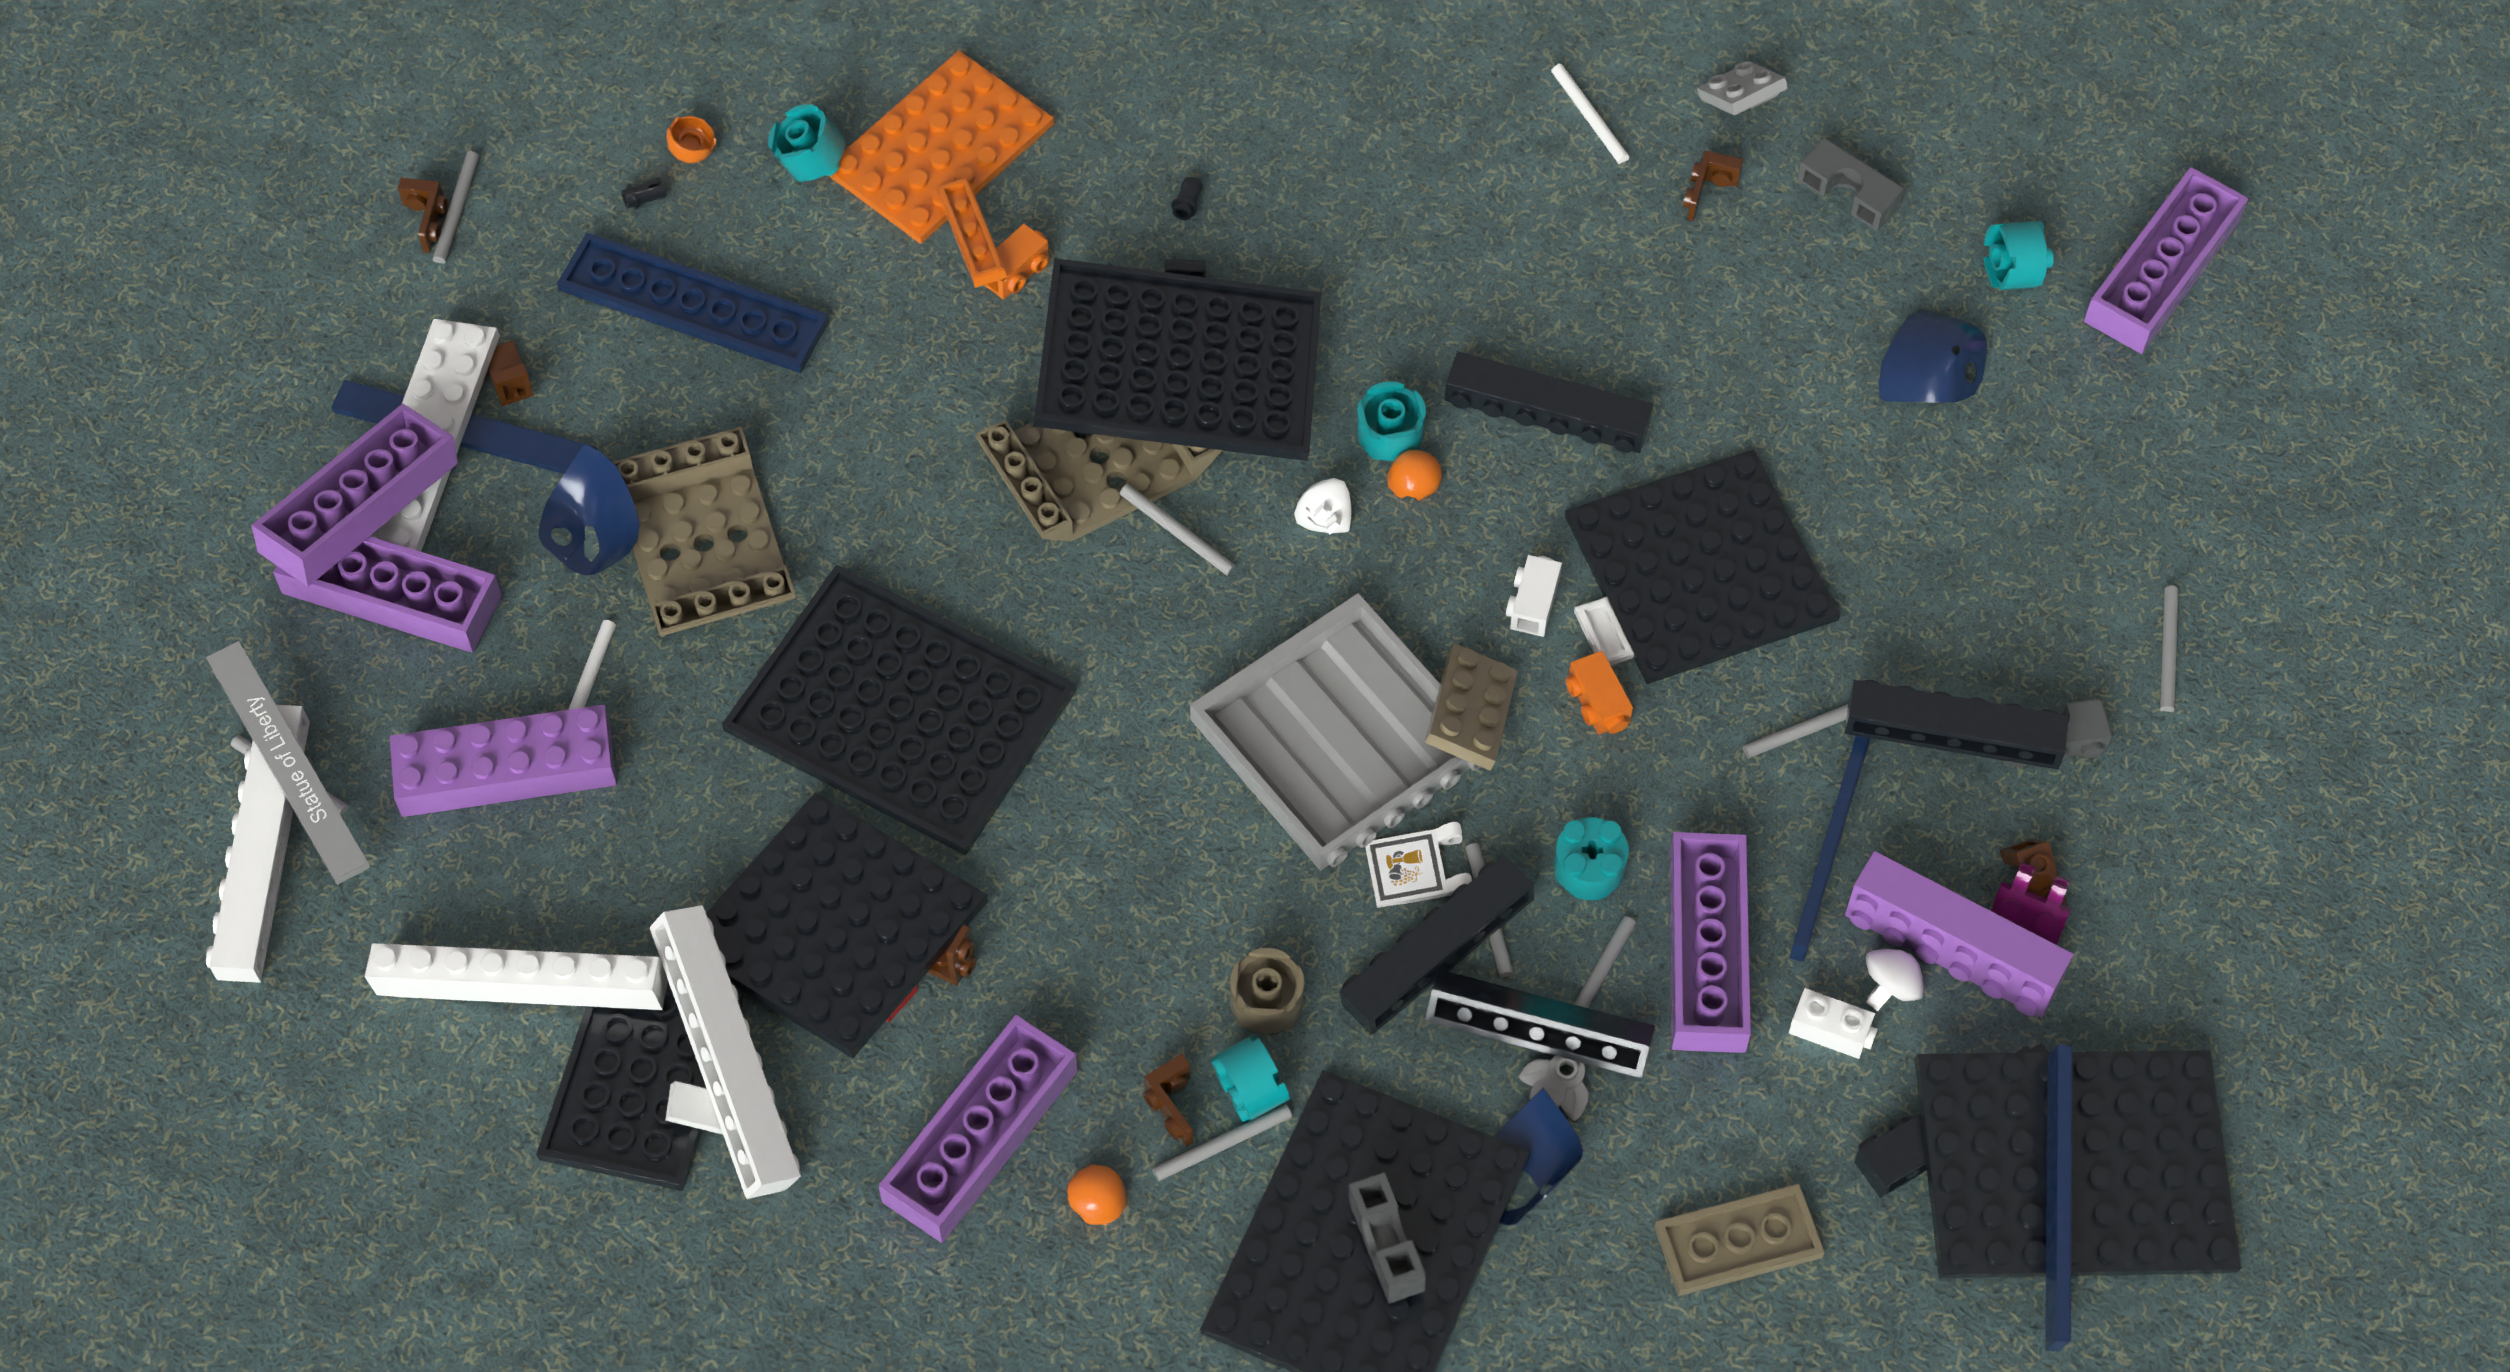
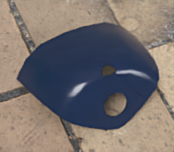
(1922, 360)
(593, 496)
(1551, 1144)

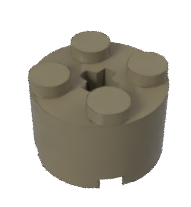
(1264, 1010)

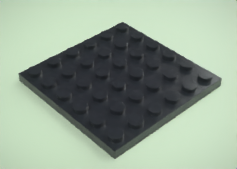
(1701, 566)
(838, 923)

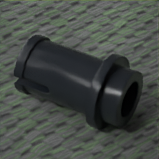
(642, 193)
(1187, 199)
(1186, 267)

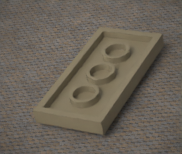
(1471, 706)
(1738, 1239)

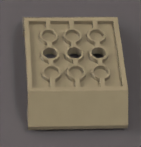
(1069, 492)
(696, 495)

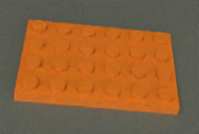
(943, 131)

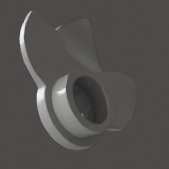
(1564, 1090)

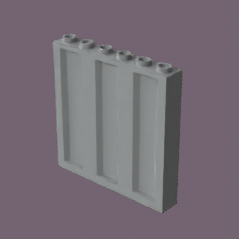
(1332, 732)

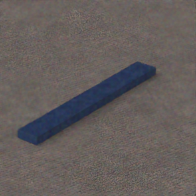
(480, 434)
(1829, 849)
(2059, 1198)

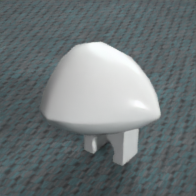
(1325, 507)
(1896, 975)

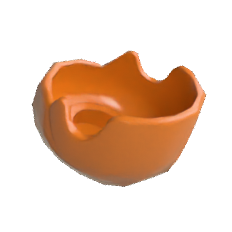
(687, 135)
(1414, 474)
(1097, 1194)

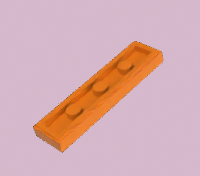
(971, 232)

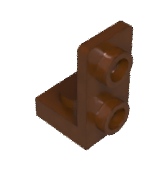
(1714, 167)
(425, 195)
(509, 374)
(2037, 854)
(957, 959)
(1170, 1078)

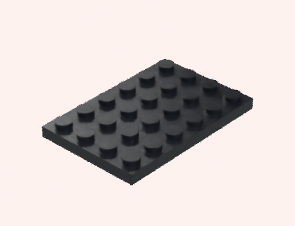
(617, 1096)

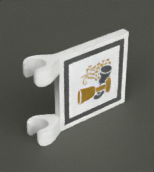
(1411, 866)

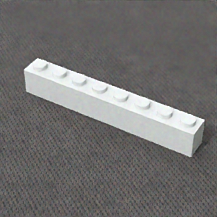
(253, 866)
(517, 976)
(725, 1052)

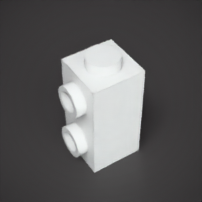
(1535, 595)
(1833, 1023)

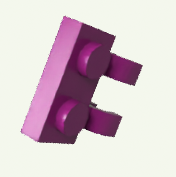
(2032, 911)

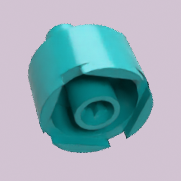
(807, 143)
(2017, 255)
(1390, 420)
(1608, 853)
(1249, 1078)

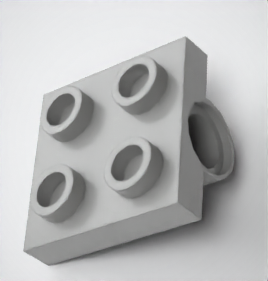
(1742, 88)

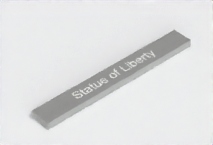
(288, 763)

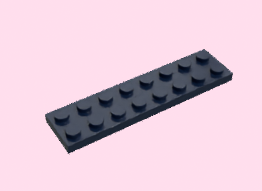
(693, 302)

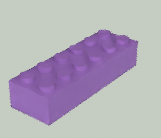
(2165, 260)
(354, 494)
(405, 592)
(502, 760)
(1958, 935)
(1709, 943)
(978, 1128)

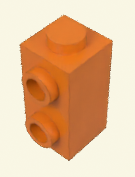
(1021, 256)
(1600, 694)

